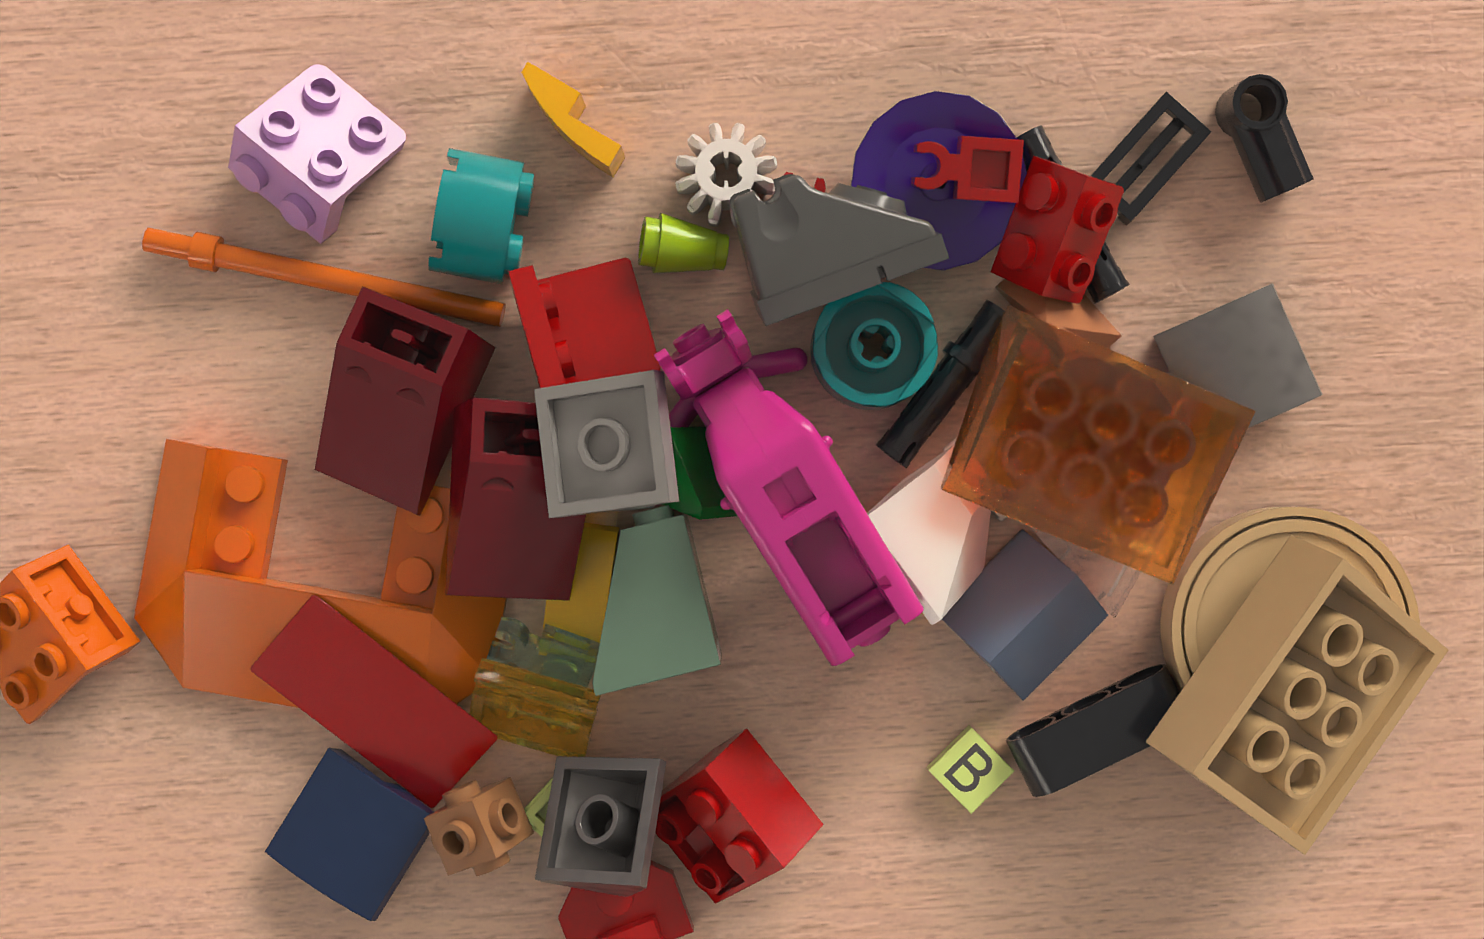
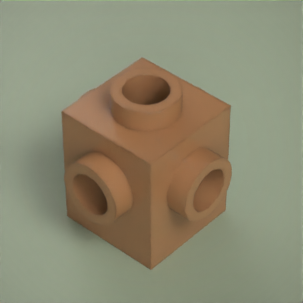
(478, 826)

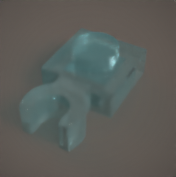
(552, 654)

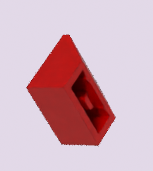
(734, 818)

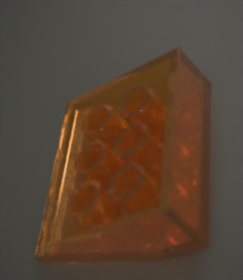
(1093, 445)

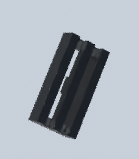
(1181, 118)

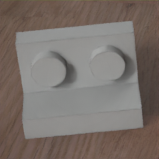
(606, 444)

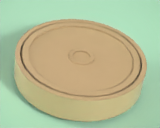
(1236, 554)

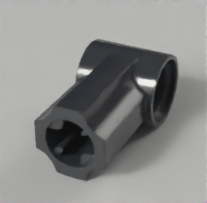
(1266, 145)

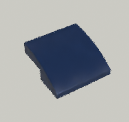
(351, 834)

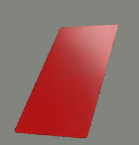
(373, 701)

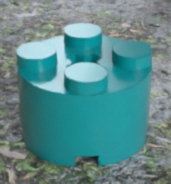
(478, 216)
(908, 341)

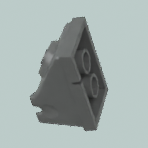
(826, 246)

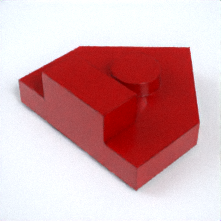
(648, 914)

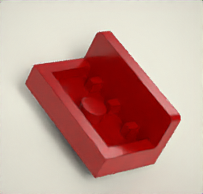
(1057, 231)

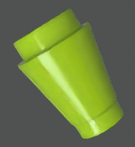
(680, 246)

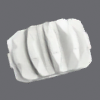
(718, 152)

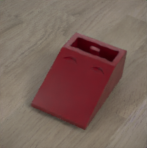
(396, 398)
(499, 508)

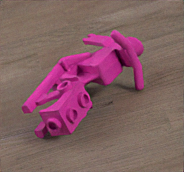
(788, 489)

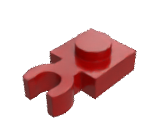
(980, 169)

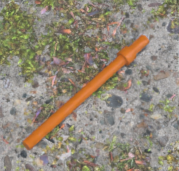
(210, 253)

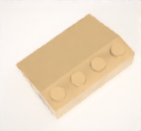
(1298, 692)

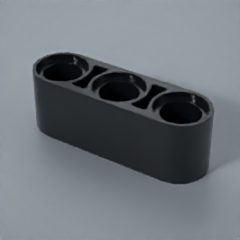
(1092, 731)

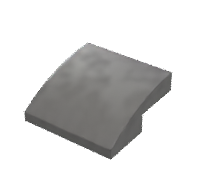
(1243, 354)

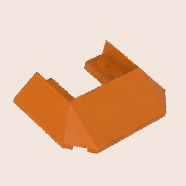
(216, 611)

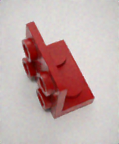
(584, 323)

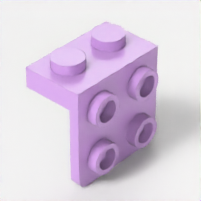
(312, 149)

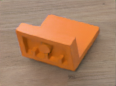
(54, 631)

